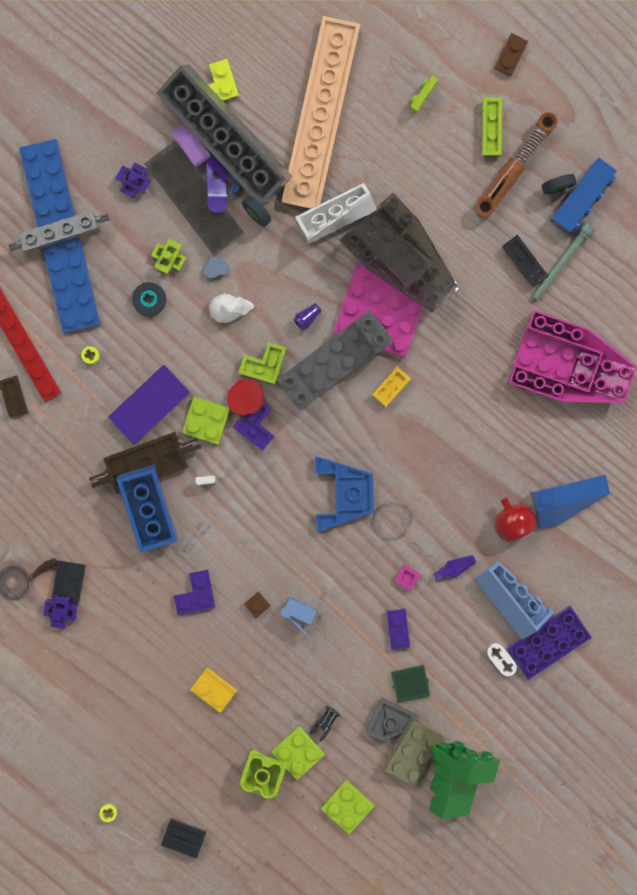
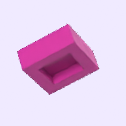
(407, 577)

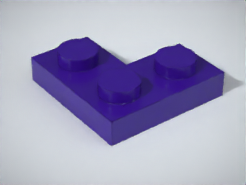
(252, 430)
(201, 594)

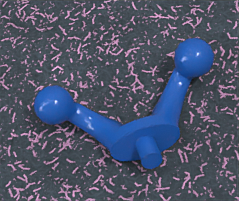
(237, 187)

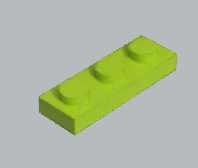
(491, 126)

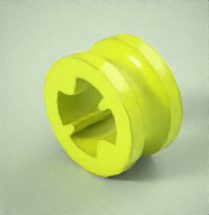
(87, 360)
(106, 807)

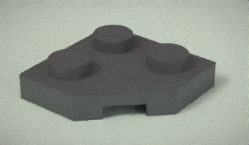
(389, 720)

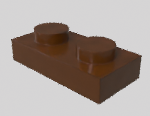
(511, 54)

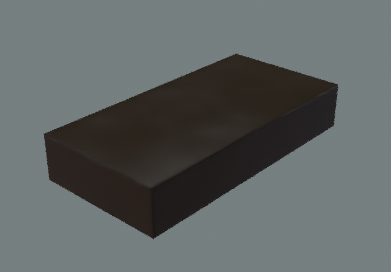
(13, 396)

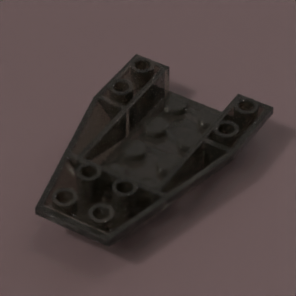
(401, 253)

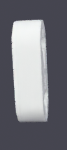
(498, 662)

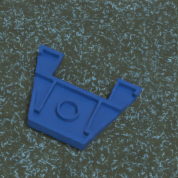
(353, 493)

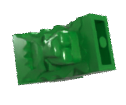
(457, 777)

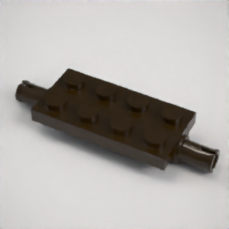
(164, 452)

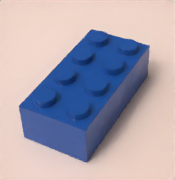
(147, 508)

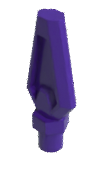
(455, 567)

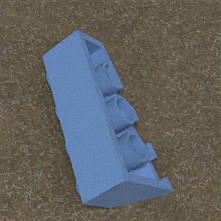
(513, 600)

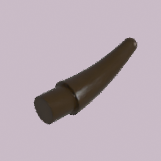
(48, 564)

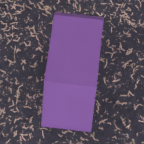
(191, 145)

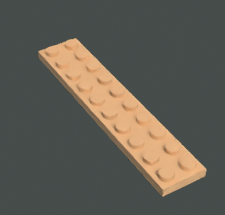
(321, 112)

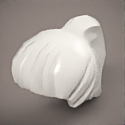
(227, 308)

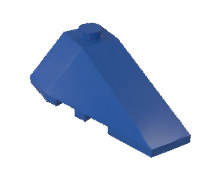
(563, 501)

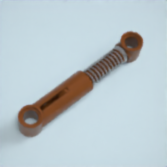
(515, 166)

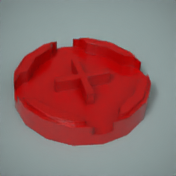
(245, 397)

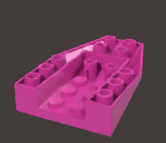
(559, 353)

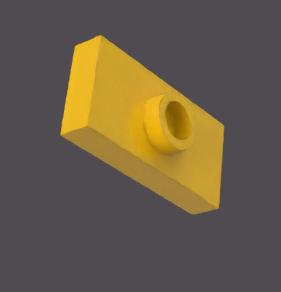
(391, 386)

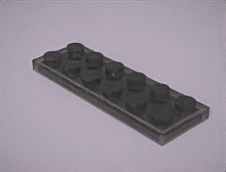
(189, 194)

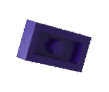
(398, 629)

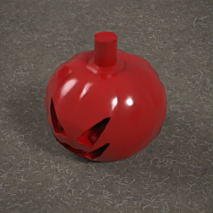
(514, 521)

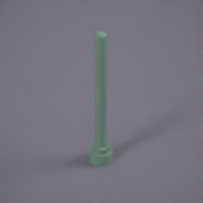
(584, 232)

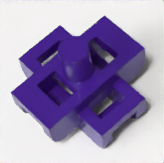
(132, 178)
(59, 613)

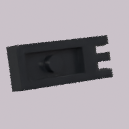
(524, 260)

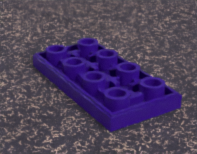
(149, 404)
(550, 643)

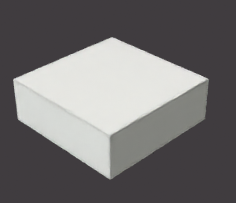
(205, 480)

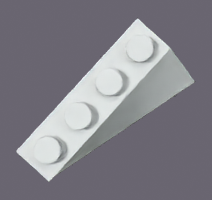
(336, 213)

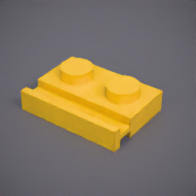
(213, 689)

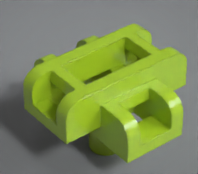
(168, 256)

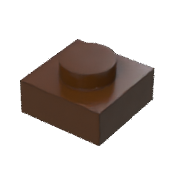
(257, 604)

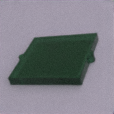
(410, 683)

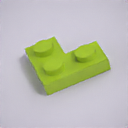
(265, 369)

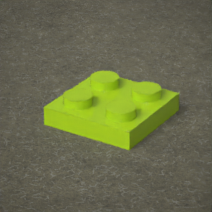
(206, 420)
(298, 752)
(347, 806)

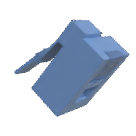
(300, 611)

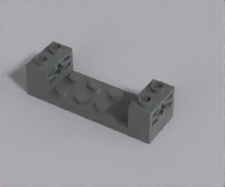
(335, 359)

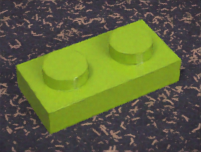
(418, 100)

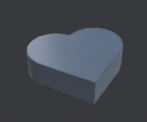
(215, 267)

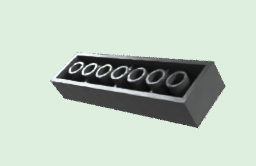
(224, 134)

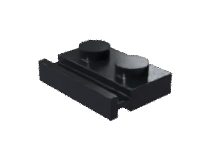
(69, 580)
(183, 838)

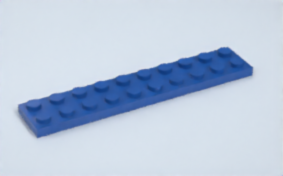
(65, 259)

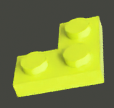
(224, 82)

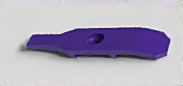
(216, 187)

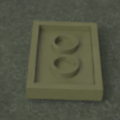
(412, 752)

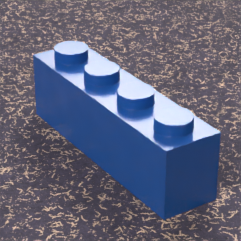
(583, 195)

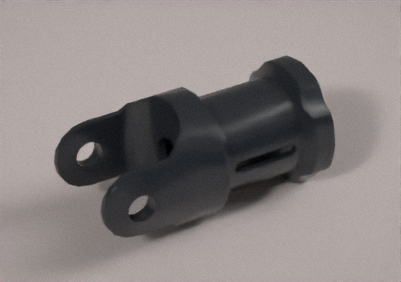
(326, 721)

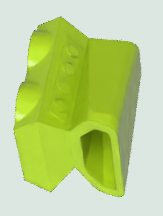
(262, 775)

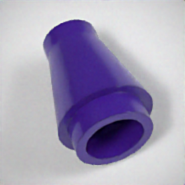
(307, 316)

